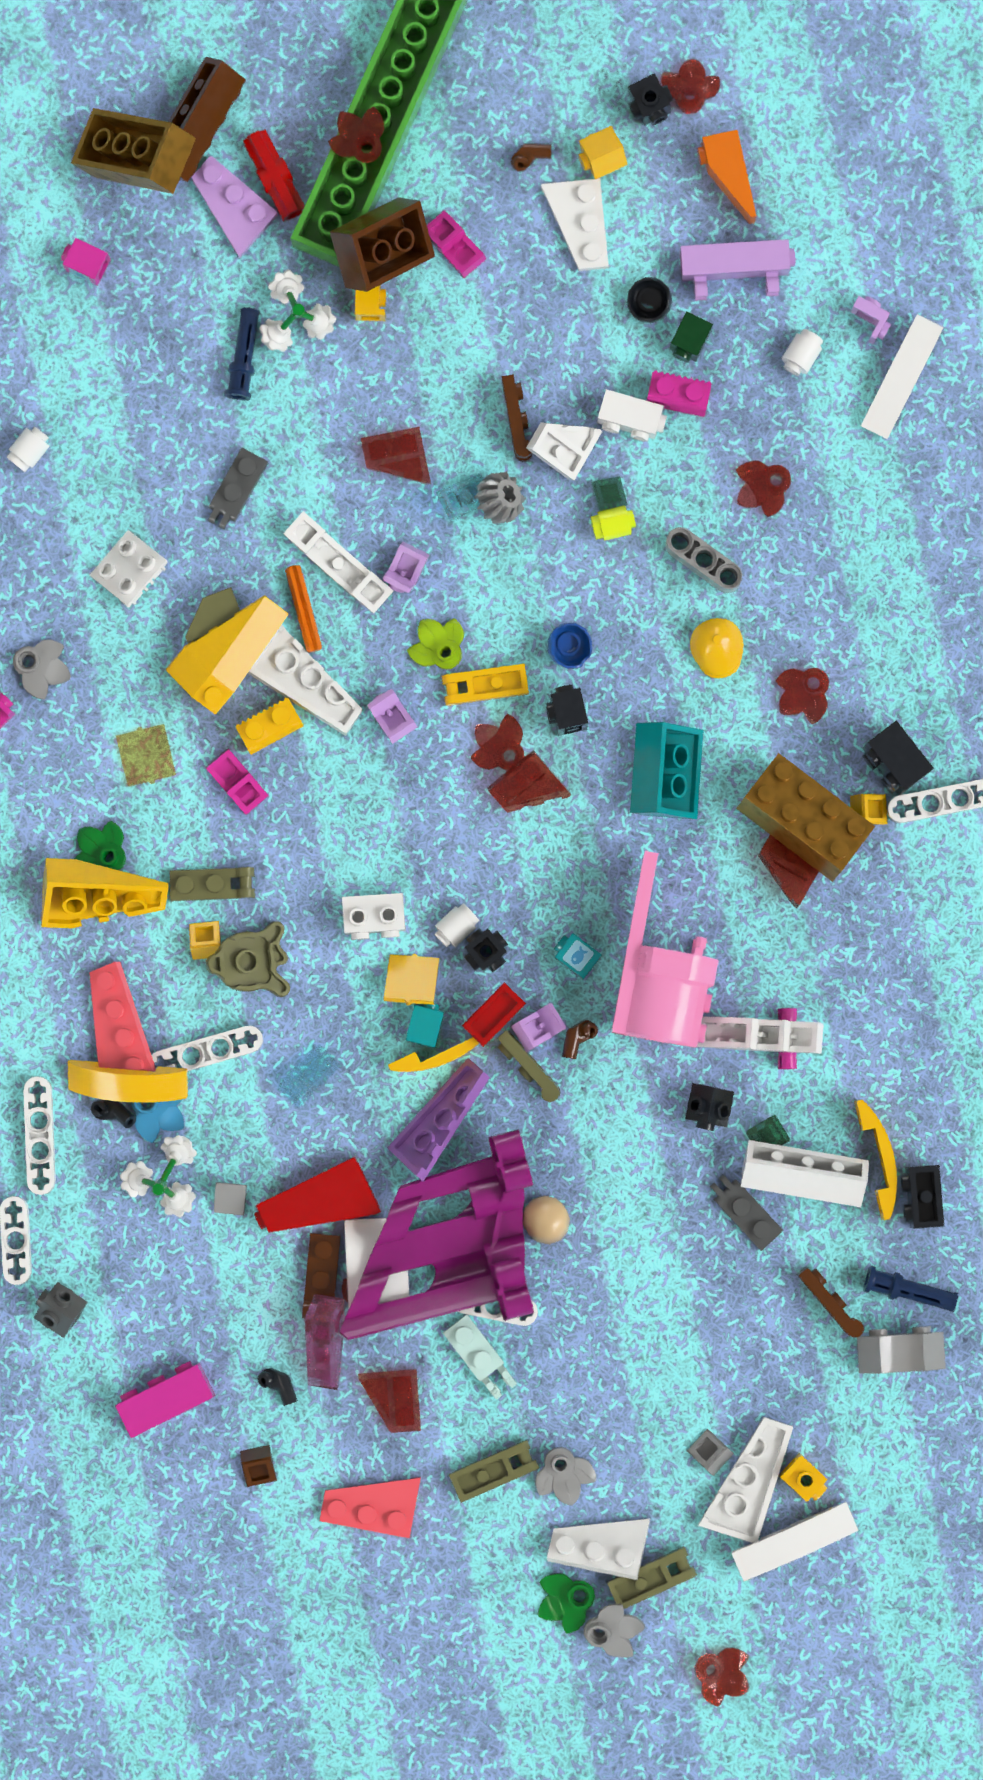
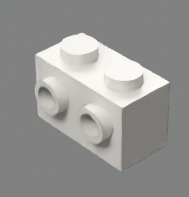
(373, 915)

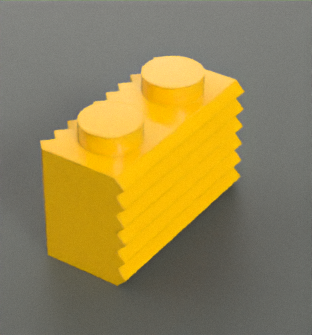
(269, 726)

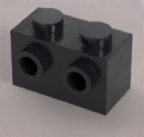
(567, 710)
(924, 1196)

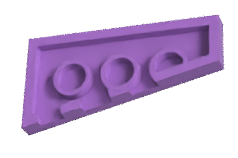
(436, 1123)

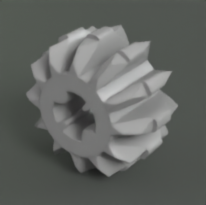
(500, 497)

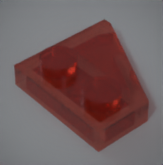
(397, 454)

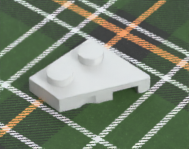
(563, 446)

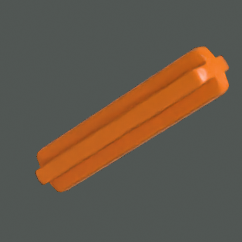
(303, 608)

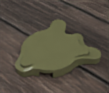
(250, 961)

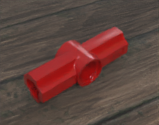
(274, 175)

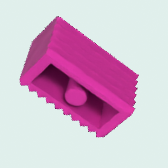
(679, 393)

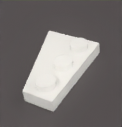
(581, 220)
(602, 1548)

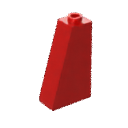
(325, 1198)

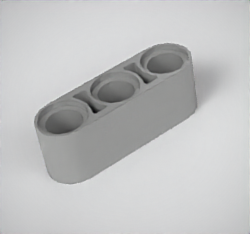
(698, 546)

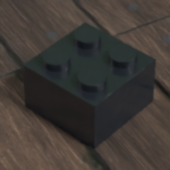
(896, 759)

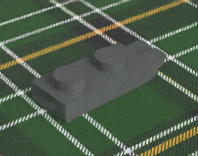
(237, 487)
(746, 1213)

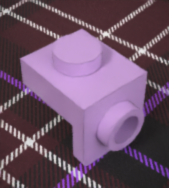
(871, 311)
(405, 568)
(391, 715)
(538, 1027)

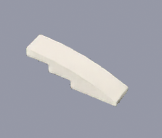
(902, 376)
(762, 1035)
(795, 1541)

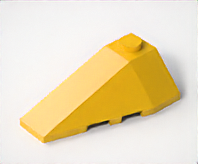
(222, 658)
(86, 890)

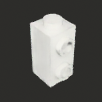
(631, 415)

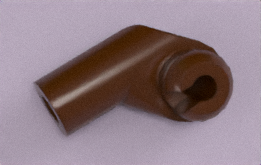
(576, 1035)

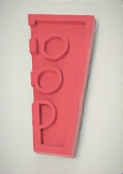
(117, 1023)

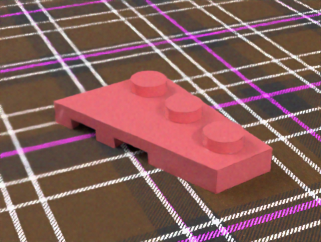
(373, 1507)

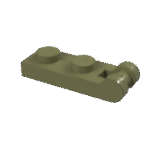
(211, 884)
(529, 1067)
(492, 1471)
(652, 1579)

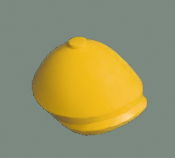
(717, 647)

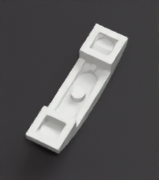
(337, 563)

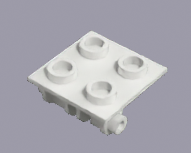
(129, 569)

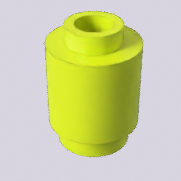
(613, 523)

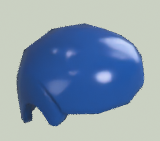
(565, 638)

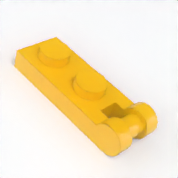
(486, 684)

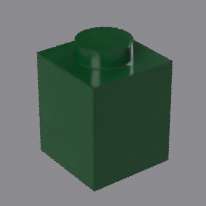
(690, 337)

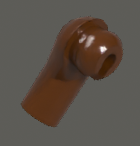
(528, 153)

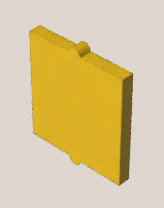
(411, 979)

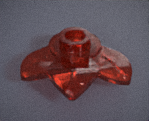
(691, 81)
(357, 132)
(759, 489)
(800, 696)
(496, 741)
(726, 1677)

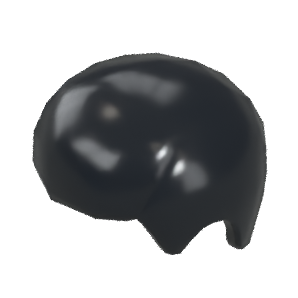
(652, 293)

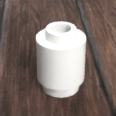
(802, 352)
(28, 448)
(456, 925)

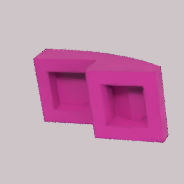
(454, 244)
(236, 781)

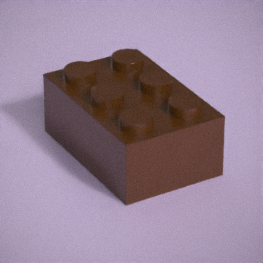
(382, 244)

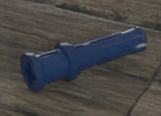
(241, 368)
(896, 1286)

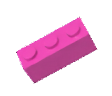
(164, 1398)

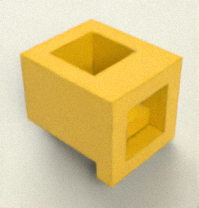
(369, 303)
(795, 1470)

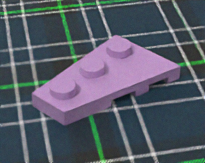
(234, 205)

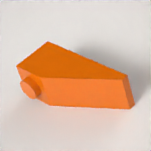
(727, 168)

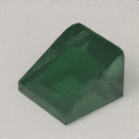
(608, 493)
(769, 1132)

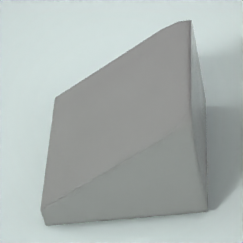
(230, 1198)
(710, 1452)

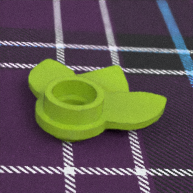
(436, 639)

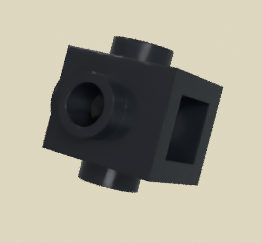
(650, 100)
(486, 938)
(709, 1106)

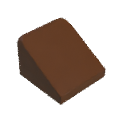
(258, 1465)

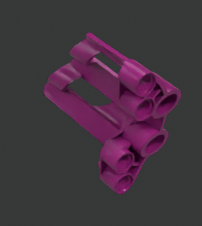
(474, 1254)

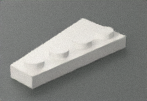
(297, 676)
(748, 1489)

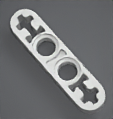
(943, 796)
(204, 1047)
(43, 1135)

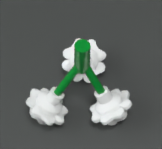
(318, 321)
(176, 1199)

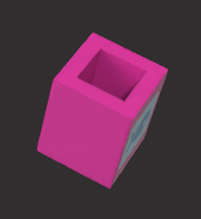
(85, 261)

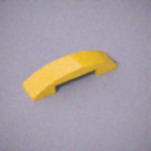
(412, 1063)
(126, 1084)
(886, 1196)

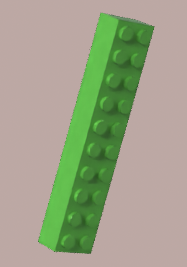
(396, 87)

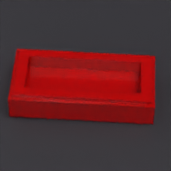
(493, 1014)

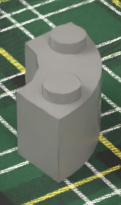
(901, 1352)

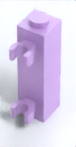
(736, 261)

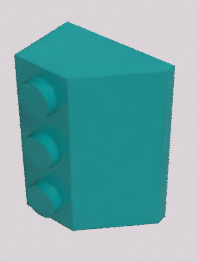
(666, 770)

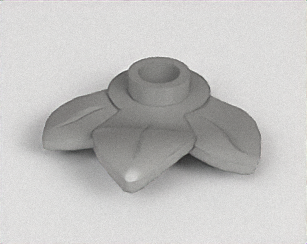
(46, 668)
(564, 1480)
(617, 1630)

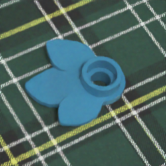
(158, 1115)

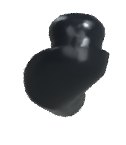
(113, 1111)
(278, 1381)

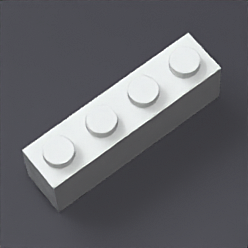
(804, 1173)

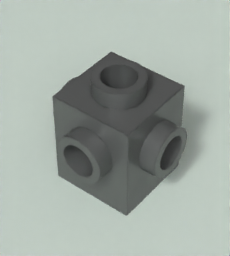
(59, 1309)

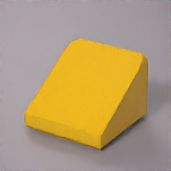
(871, 807)
(204, 939)

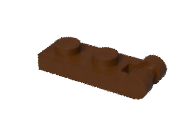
(517, 420)
(321, 1267)
(831, 1302)

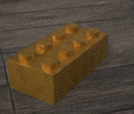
(133, 150)
(805, 817)

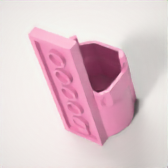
(662, 988)

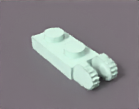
(477, 1353)

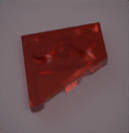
(527, 784)
(787, 869)
(395, 1398)

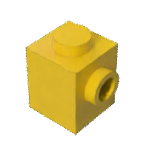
(602, 153)

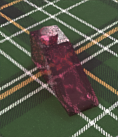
(324, 1341)

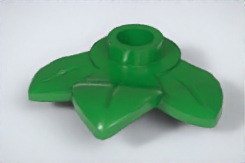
(98, 844)
(561, 1602)

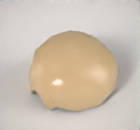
(546, 1219)

